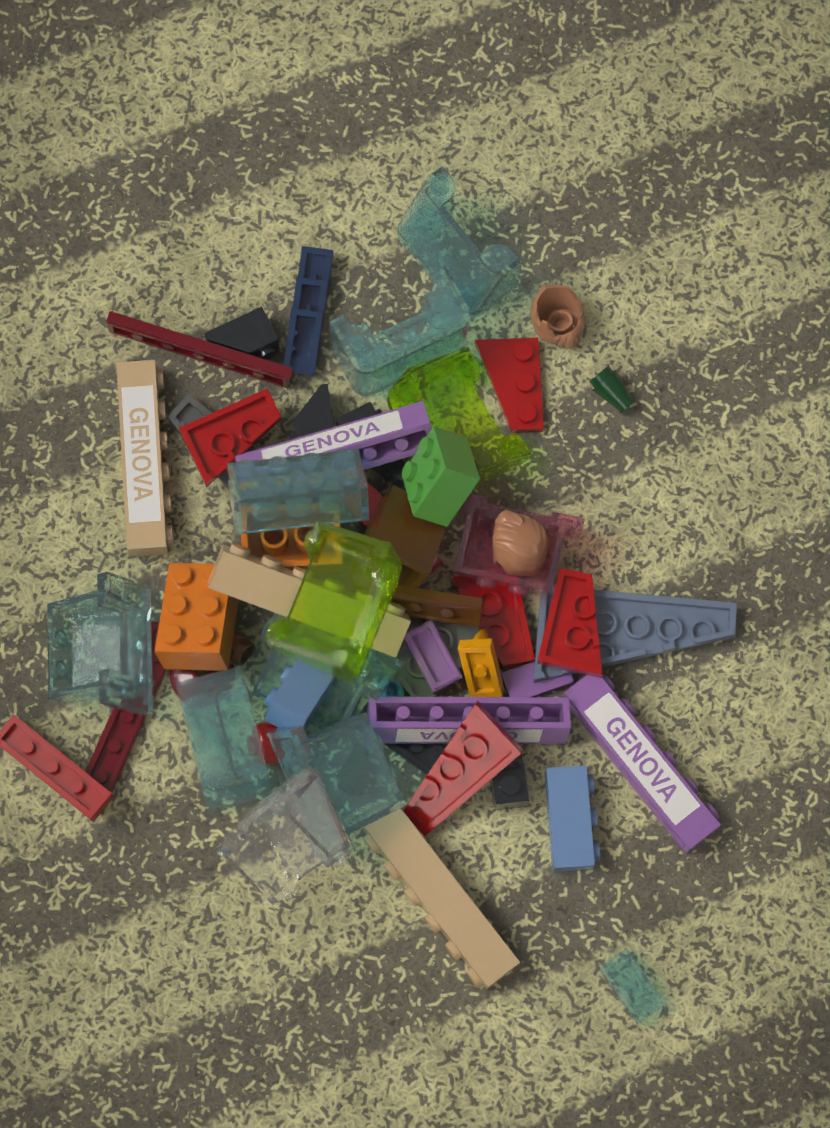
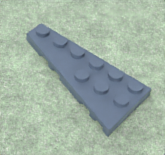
(645, 626)

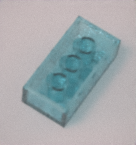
(297, 491)

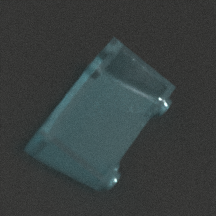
(440, 242)

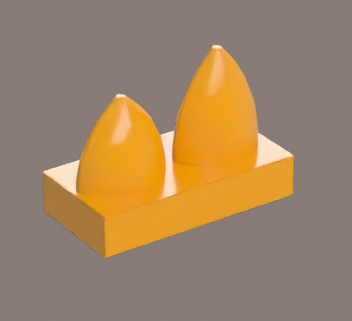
(481, 666)

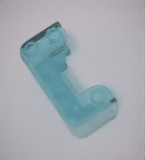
(381, 359)

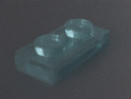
(631, 986)

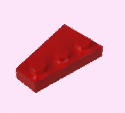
(516, 379)

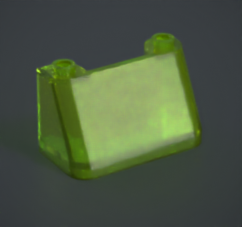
(455, 406)
(338, 602)

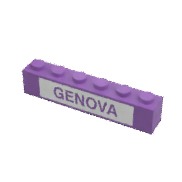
(378, 438)
(438, 718)
(641, 761)

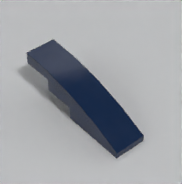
(308, 310)

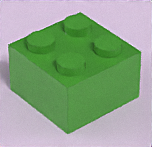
(440, 476)

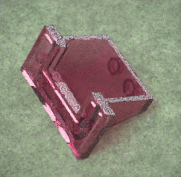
(476, 548)

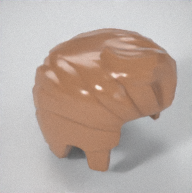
(557, 315)
(519, 544)

